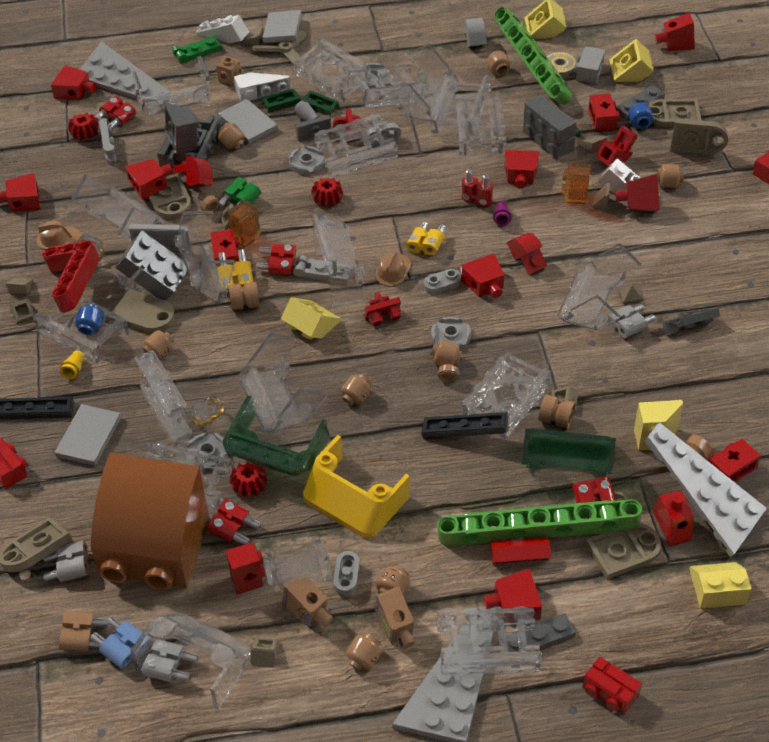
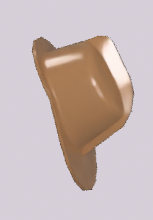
(55, 234)
(392, 269)

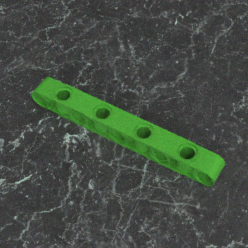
(533, 56)
(555, 519)

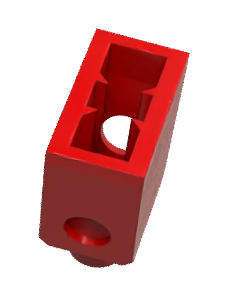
(677, 33)
(72, 84)
(521, 167)
(148, 177)
(21, 193)
(641, 193)
(483, 276)
(671, 511)
(514, 592)

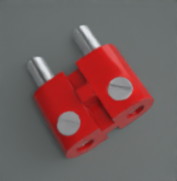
(116, 110)
(477, 191)
(281, 259)
(593, 491)
(229, 521)

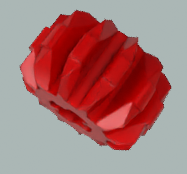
(83, 126)
(327, 192)
(248, 479)

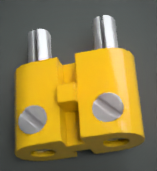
(426, 241)
(242, 270)

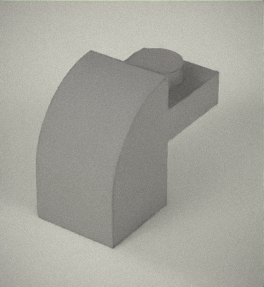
(475, 32)

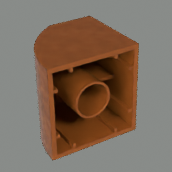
(148, 521)

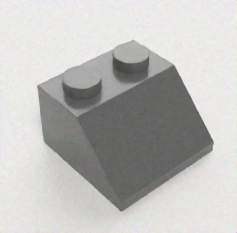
(181, 128)

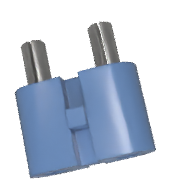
(118, 646)

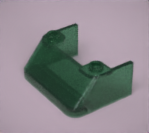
(247, 446)
(568, 450)

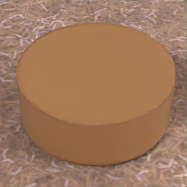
(210, 203)
(448, 373)

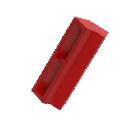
(520, 550)

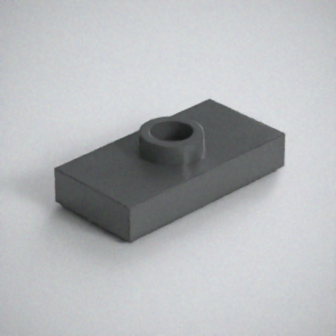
(308, 128)

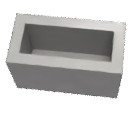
(589, 65)

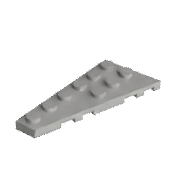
(114, 74)
(711, 493)
(444, 703)

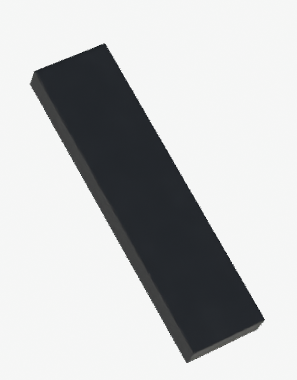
(36, 407)
(465, 425)

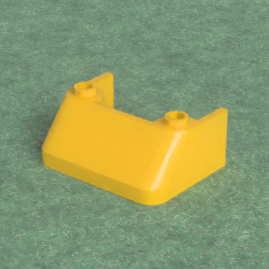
(347, 503)

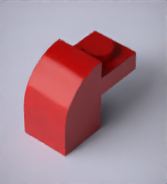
(619, 148)
(197, 172)
(528, 248)

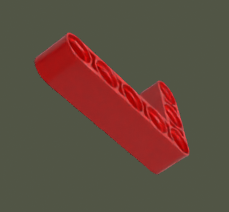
(78, 265)

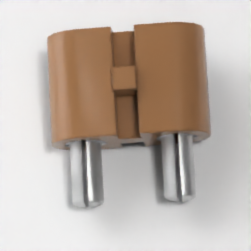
(77, 630)

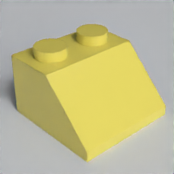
(546, 20)
(631, 63)
(309, 318)
(652, 413)
(720, 584)

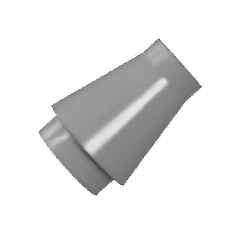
(305, 111)

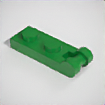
(194, 50)

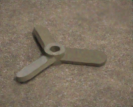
(285, 48)

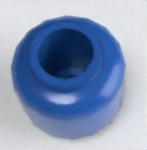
(641, 115)
(89, 319)

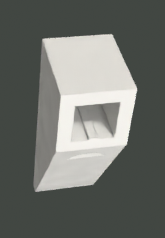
(226, 30)
(259, 85)
(617, 175)

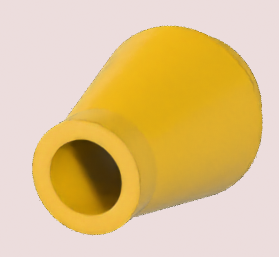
(72, 365)

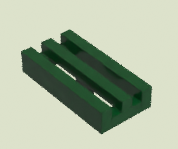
(280, 100)
(321, 103)

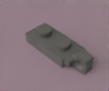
(689, 320)

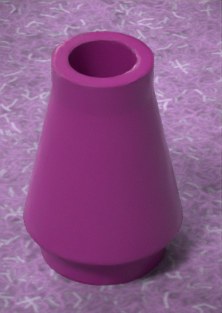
(502, 214)

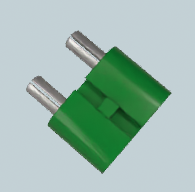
(239, 191)

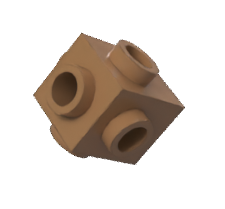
(227, 69)

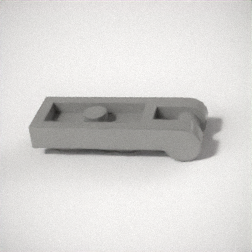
(108, 142)
(316, 270)

